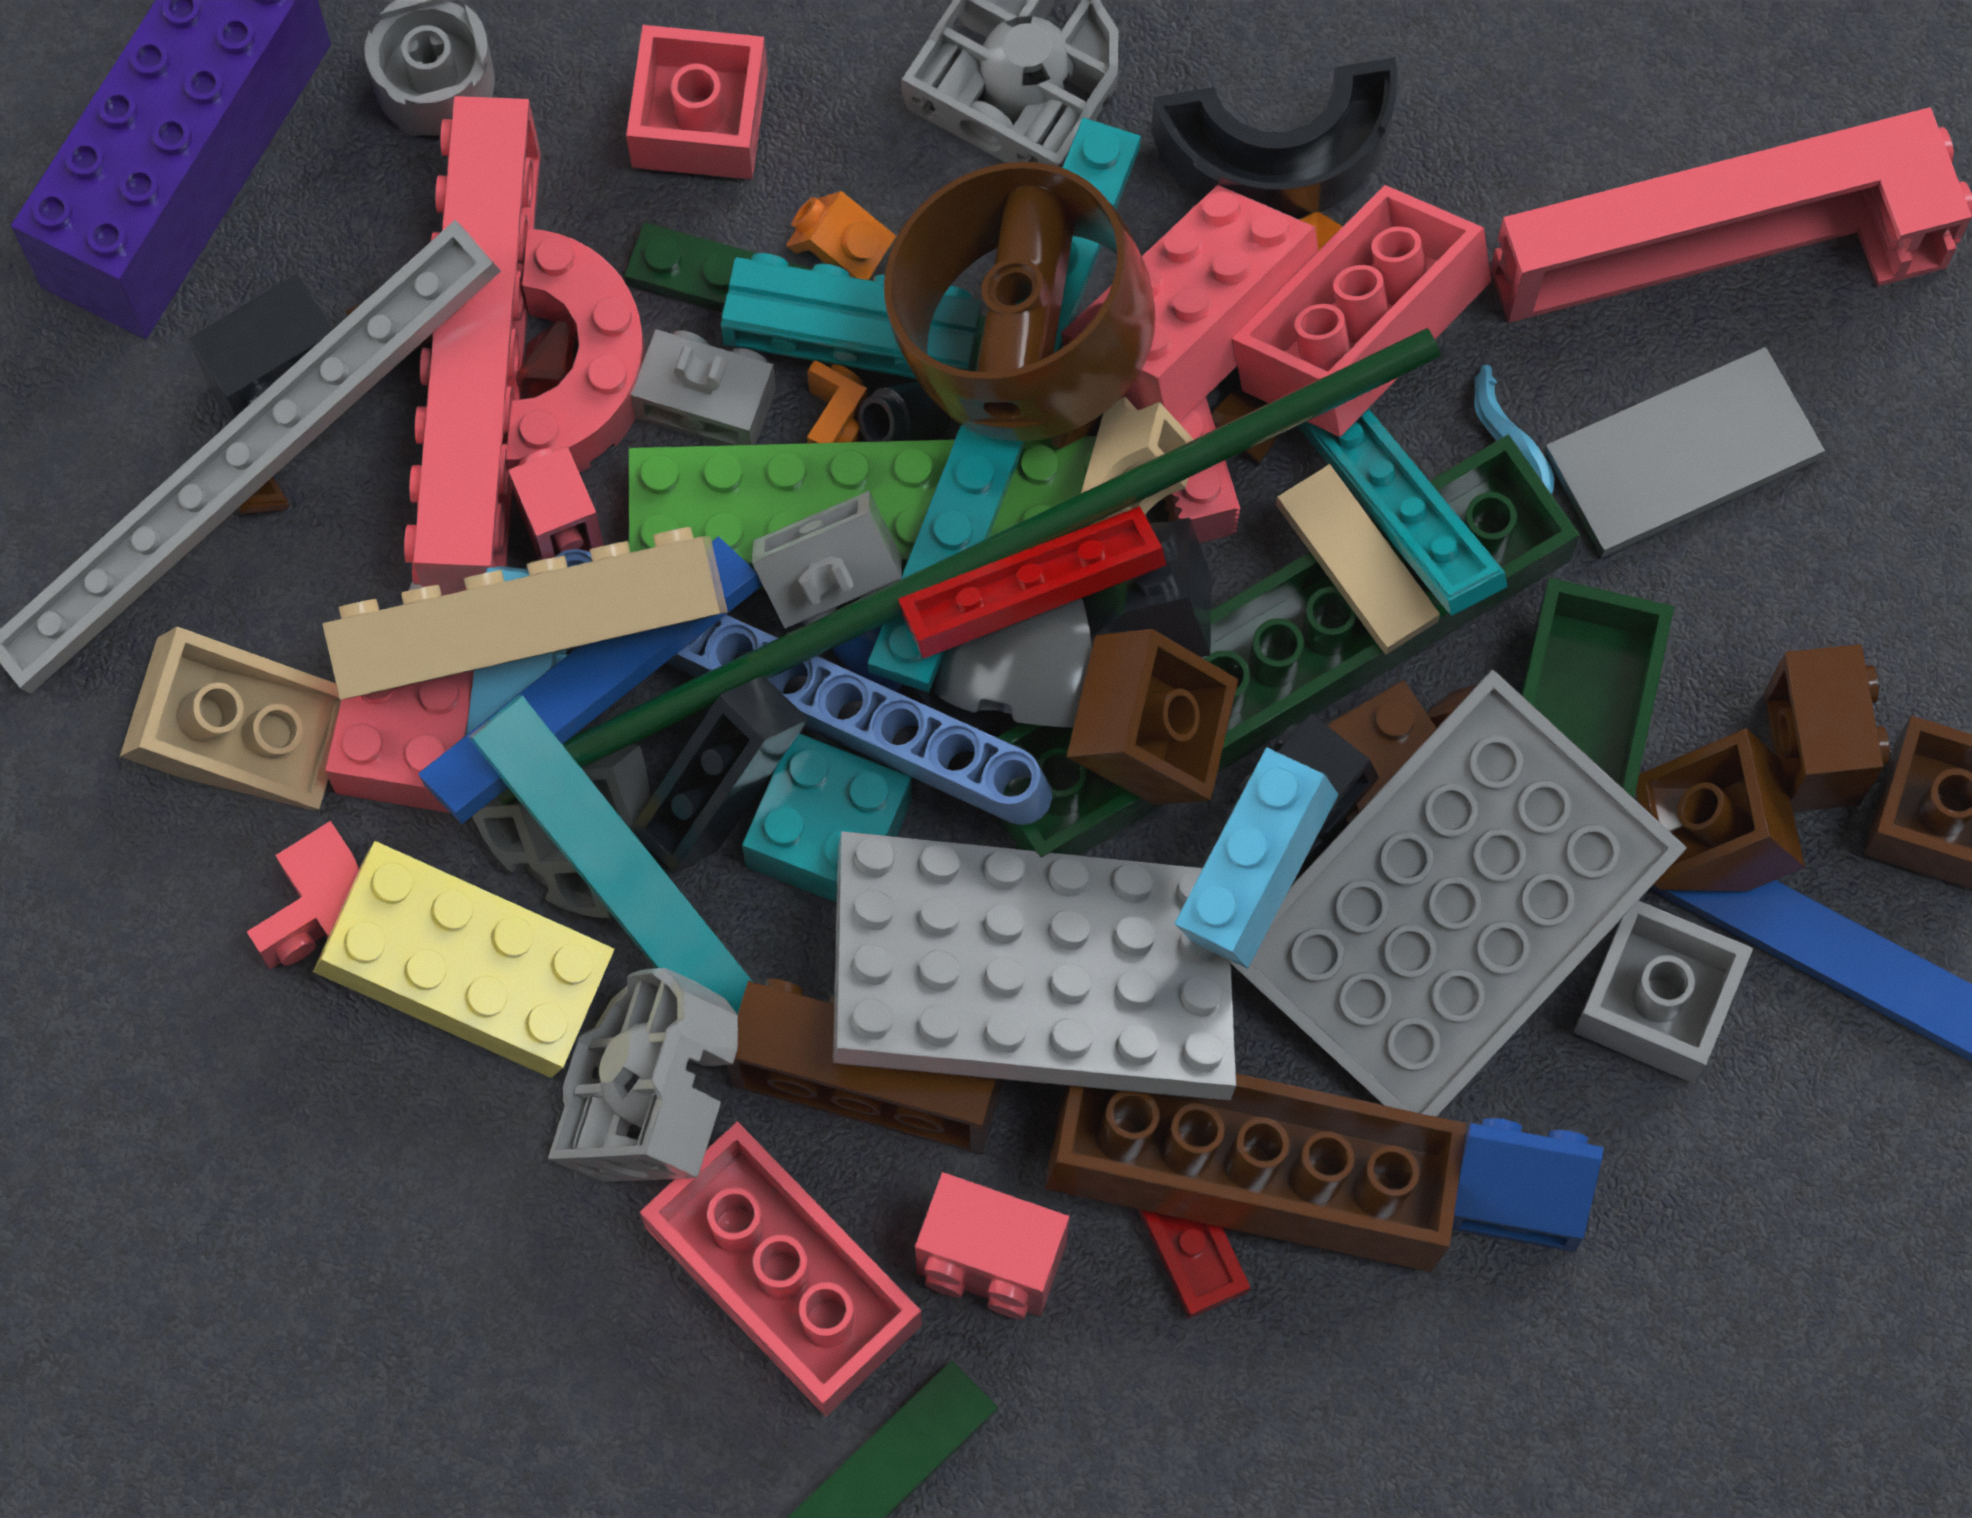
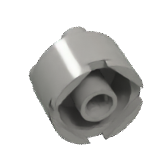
(424, 58)

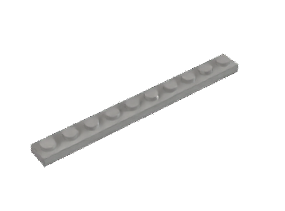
(244, 456)

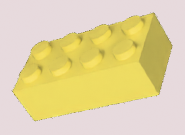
(464, 960)

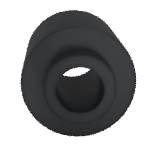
(902, 415)

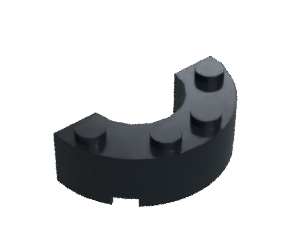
(1284, 170)

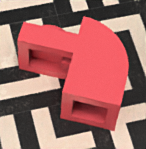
(322, 875)

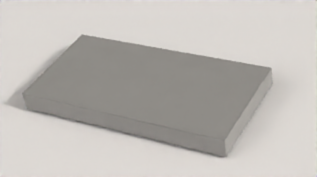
(1683, 452)

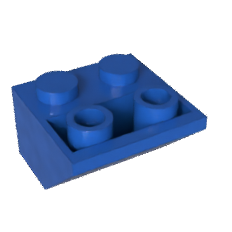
(1526, 1184)

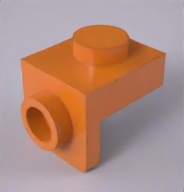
(841, 234)
(844, 396)

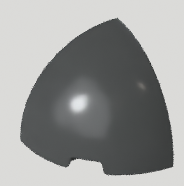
(1022, 669)
(524, 845)

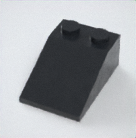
(1168, 599)

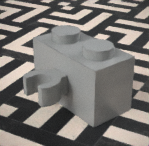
(703, 389)
(827, 560)

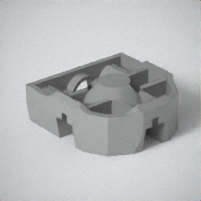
(956, 70)
(653, 1033)

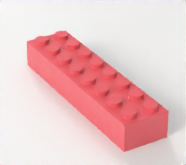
(476, 353)

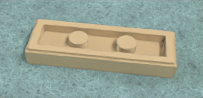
(1357, 559)

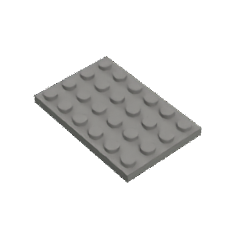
(1458, 900)
(1026, 969)

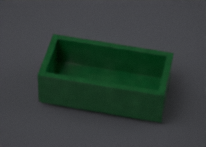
(1598, 671)

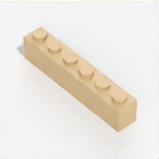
(524, 616)

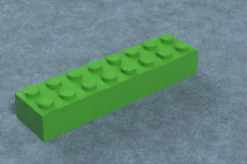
(762, 488)

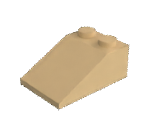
(233, 720)

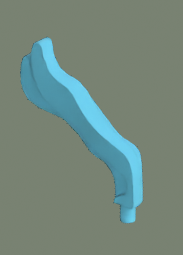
(1500, 425)

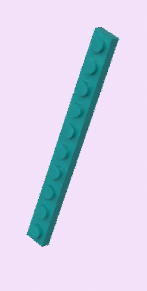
(983, 466)

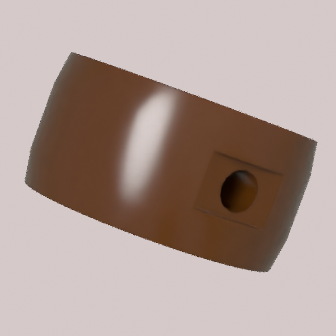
(1018, 381)

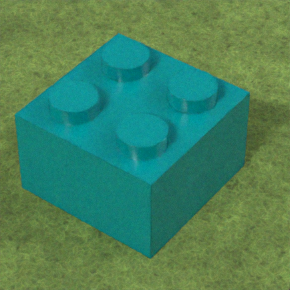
(808, 805)

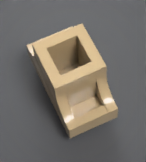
(1130, 439)

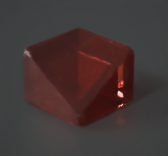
(546, 361)

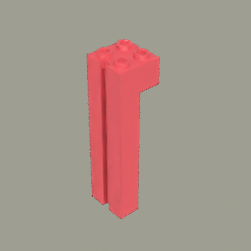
(1876, 180)

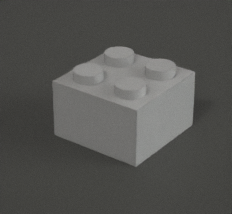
(1663, 991)

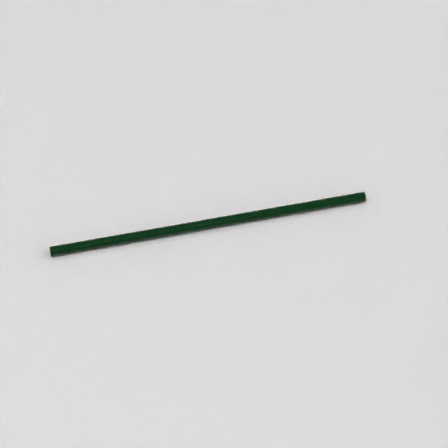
(1050, 524)

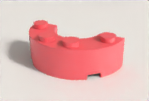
(594, 399)

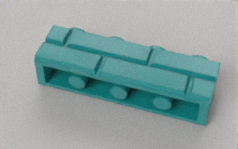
(836, 317)

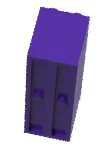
(166, 151)

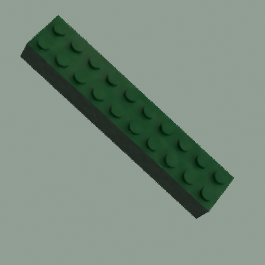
(1304, 646)

